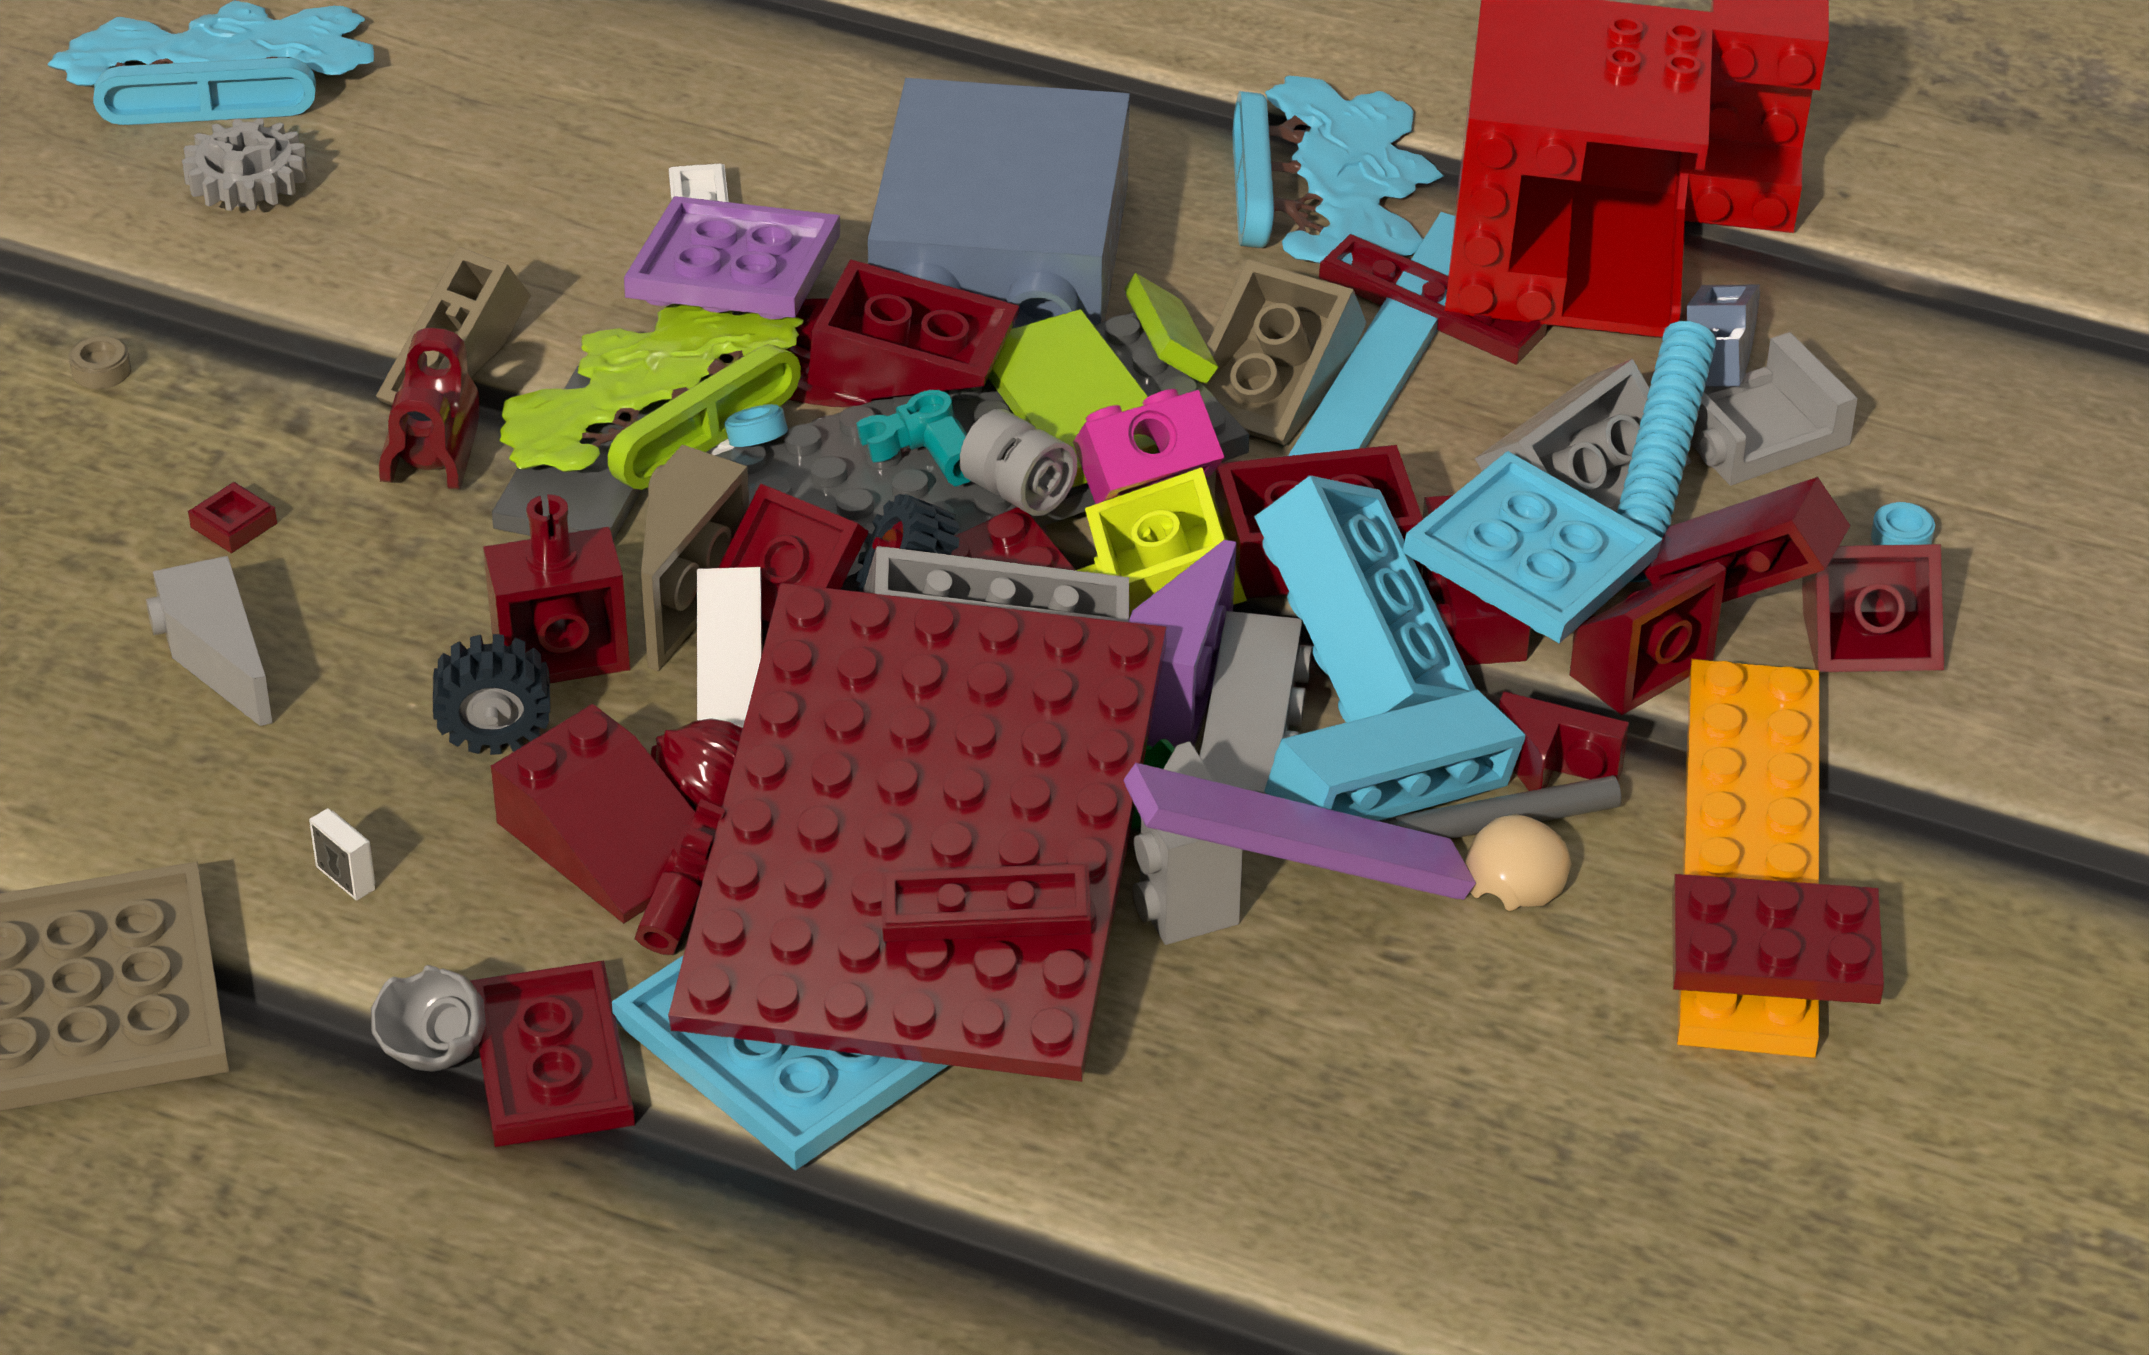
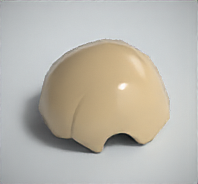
(1518, 862)

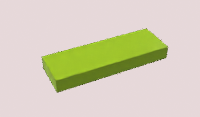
(1170, 329)

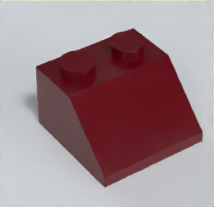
(1876, 610)
(1649, 638)

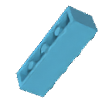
(1400, 758)

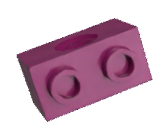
(1171, 420)

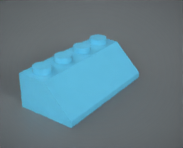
(1360, 598)

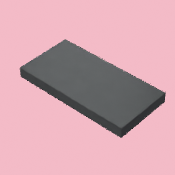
(592, 494)

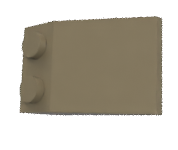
(1281, 348)
(689, 526)

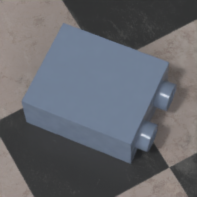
(1006, 193)

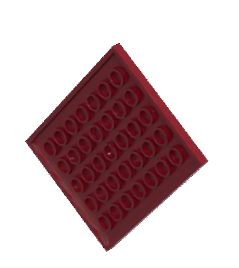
(918, 745)

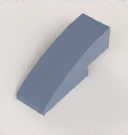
(1732, 317)

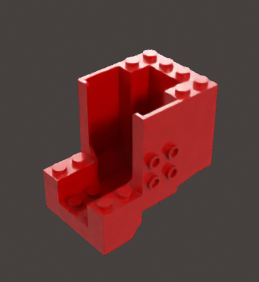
(1609, 132)

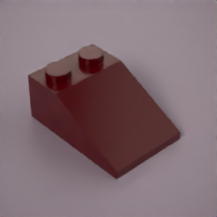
(904, 335)
(593, 809)

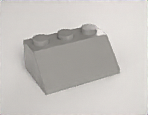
(1584, 434)

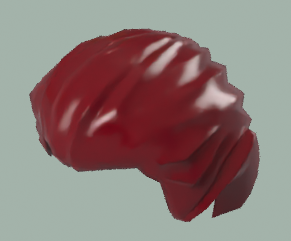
(699, 758)

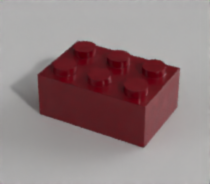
(1253, 485)

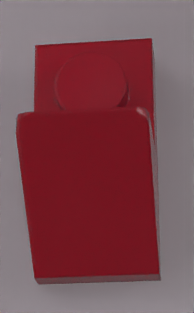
(1564, 741)

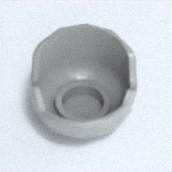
(428, 1019)

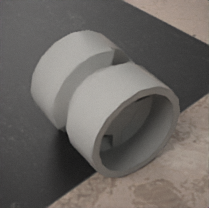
(1018, 462)

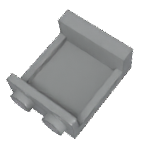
(1775, 415)

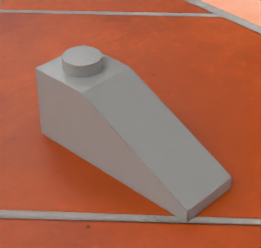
(211, 633)

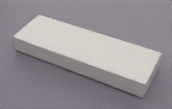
(727, 641)

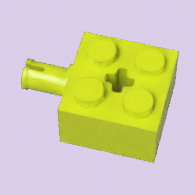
(1157, 534)

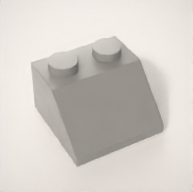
(1186, 881)

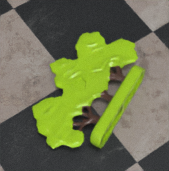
(643, 368)

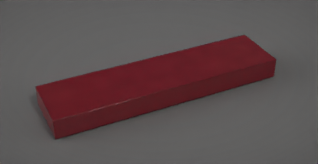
(1375, 276)

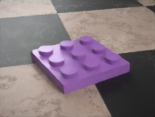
(732, 257)

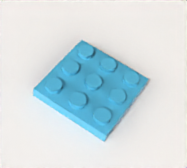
(1532, 546)

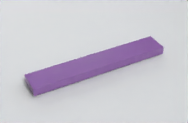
(1297, 831)

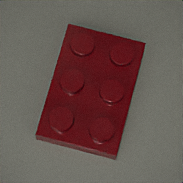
(1777, 939)

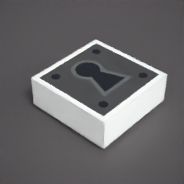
(342, 853)

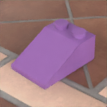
(1194, 617)

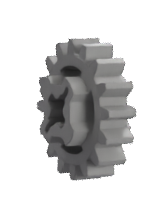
(244, 164)

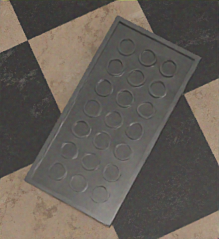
(834, 471)

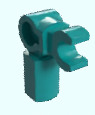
(924, 422)

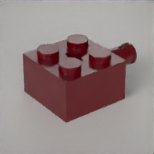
(560, 595)

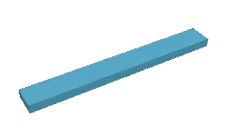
(1380, 360)

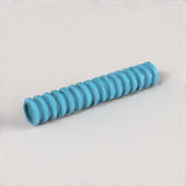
(1667, 427)

